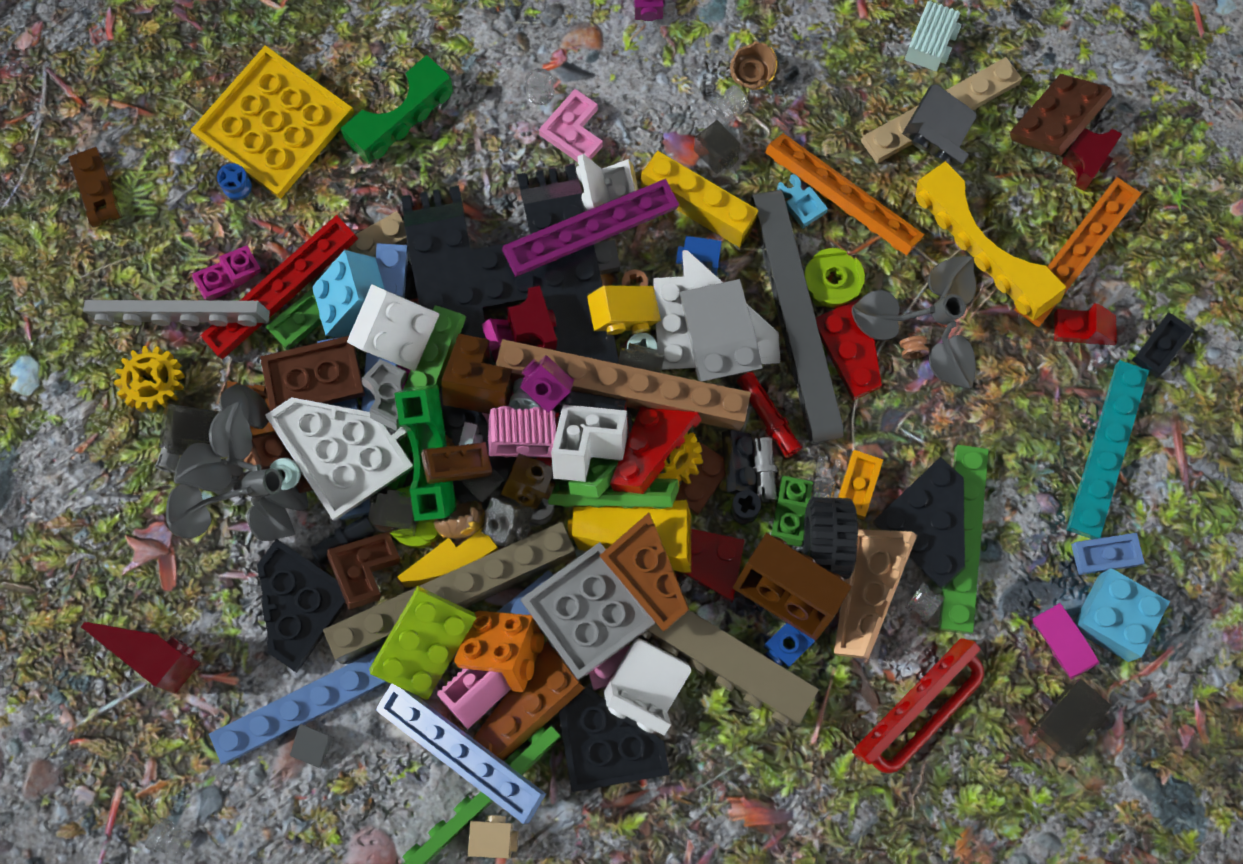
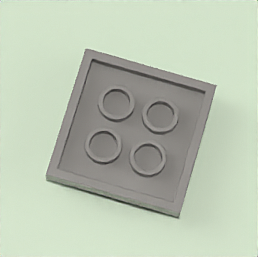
(587, 612)

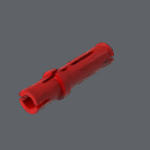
(772, 419)

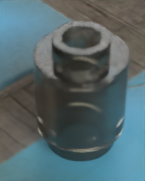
(641, 357)

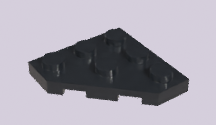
(935, 513)
(296, 603)
(606, 748)

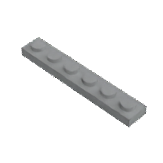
(183, 311)

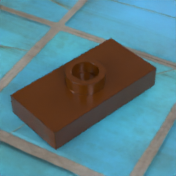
(456, 462)

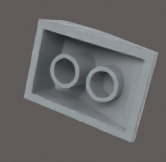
(720, 330)

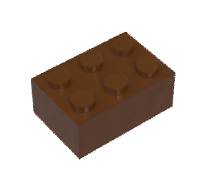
(792, 586)

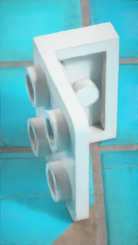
(605, 184)
(646, 686)

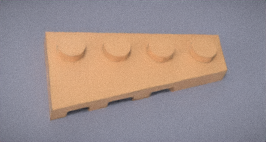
(873, 582)

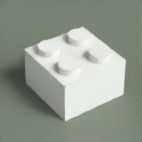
(392, 328)

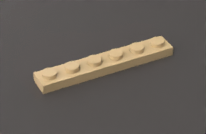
(972, 92)

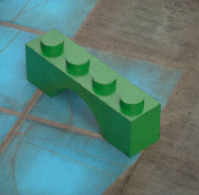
(374, 133)
(422, 419)

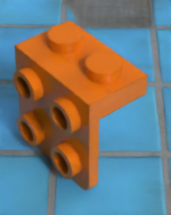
(502, 645)

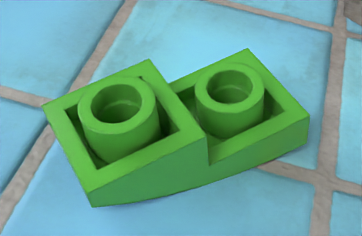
(791, 509)

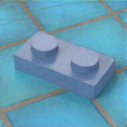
(1107, 553)

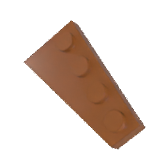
(526, 712)

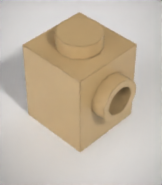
(492, 838)

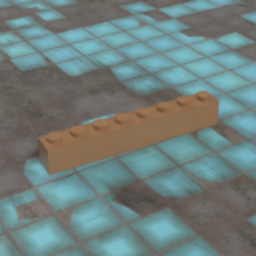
(639, 387)

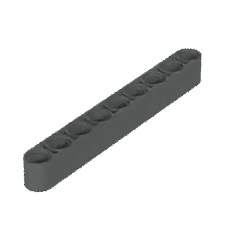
(797, 318)

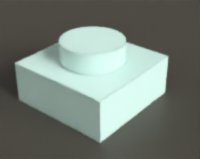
(470, 434)

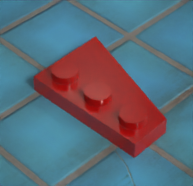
(850, 351)
(648, 446)
(715, 561)

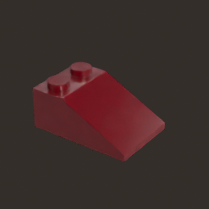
(157, 659)

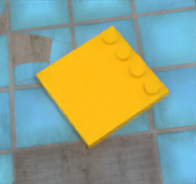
(272, 121)

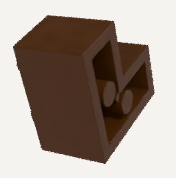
(471, 379)

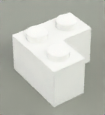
(587, 434)

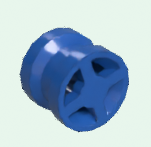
(234, 174)

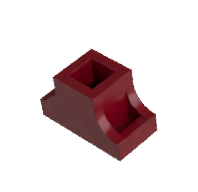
(1090, 155)
(532, 321)

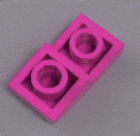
(231, 272)
(1065, 641)

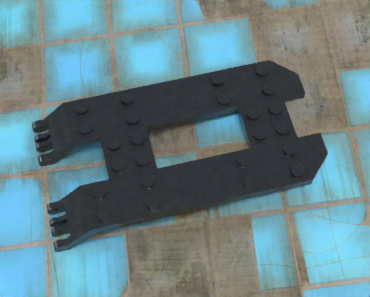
(482, 280)

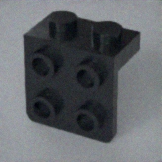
(941, 126)

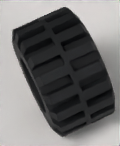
(831, 534)

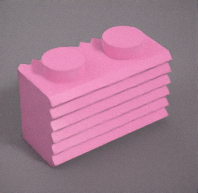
(521, 432)
(473, 694)

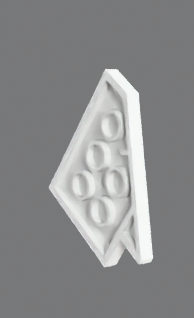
(672, 329)
(340, 451)

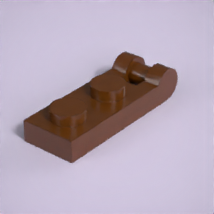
(94, 186)

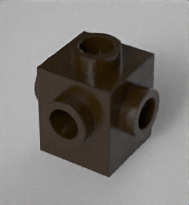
(529, 481)

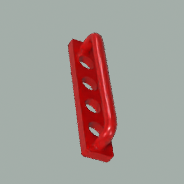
(915, 701)

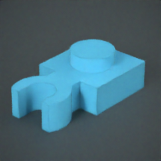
(802, 204)

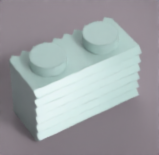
(932, 36)

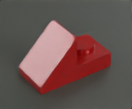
(1087, 327)

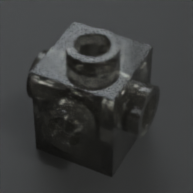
(507, 520)

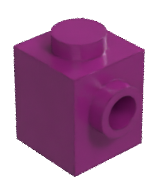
(546, 382)

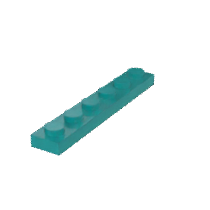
(1107, 450)

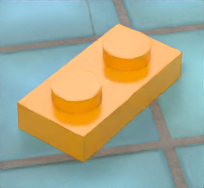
(860, 480)

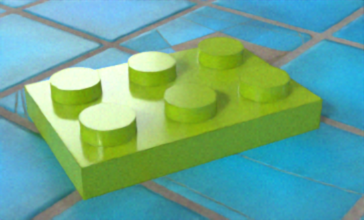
(422, 643)

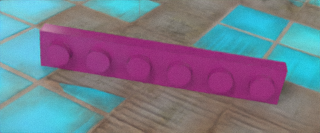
(590, 227)

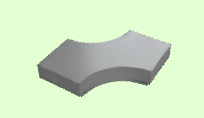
(383, 382)

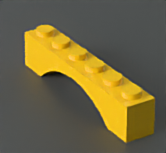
(1027, 283)

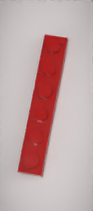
(285, 282)

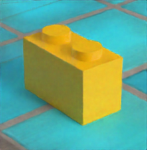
(623, 309)

